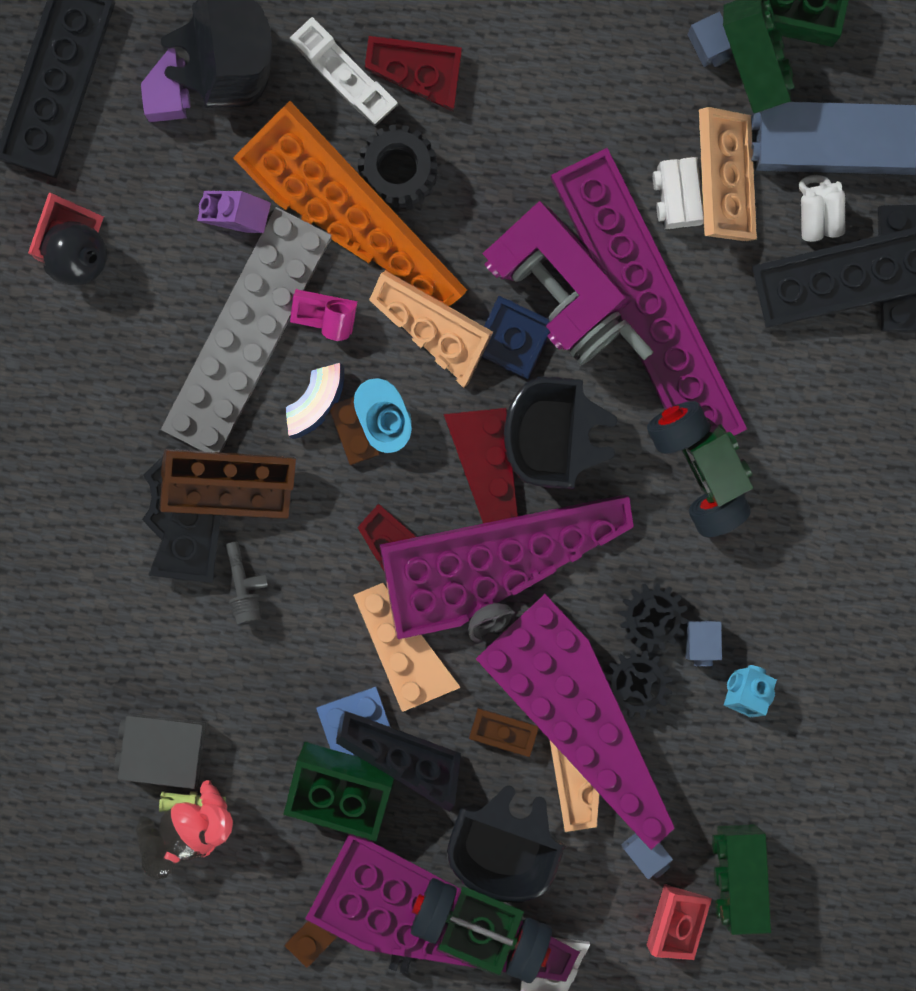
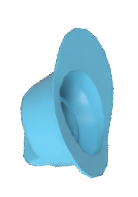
(383, 415)

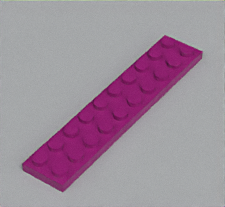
(624, 247)

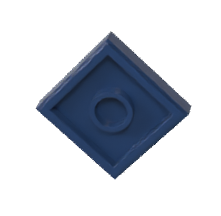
(516, 337)

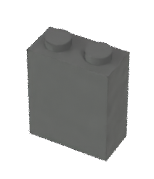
(160, 750)

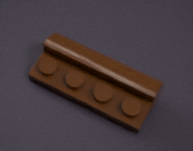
(226, 483)

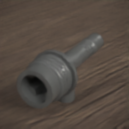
(245, 605)

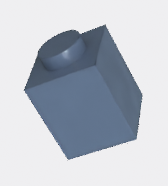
(710, 40)
(703, 642)
(650, 862)

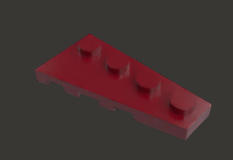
(483, 456)

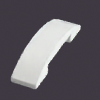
(342, 72)

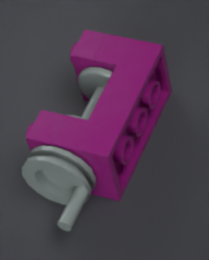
(588, 316)

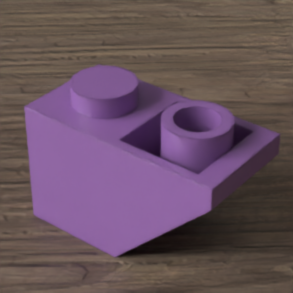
(163, 97)
(234, 211)

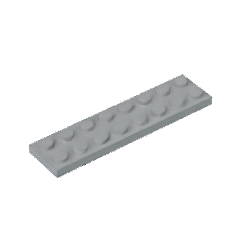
(246, 332)

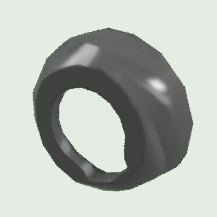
(502, 617)

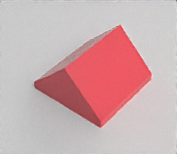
(58, 212)
(678, 923)

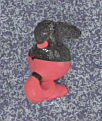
(184, 832)

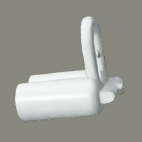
(822, 208)

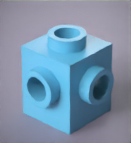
(750, 691)

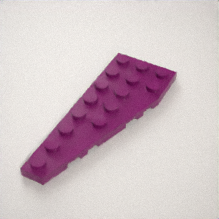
(451, 574)
(564, 691)
(371, 905)

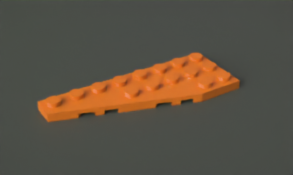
(314, 180)

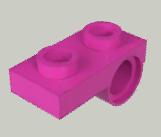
(326, 312)

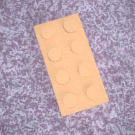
(727, 174)

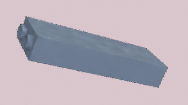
(836, 138)

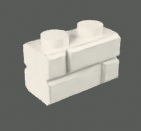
(680, 193)

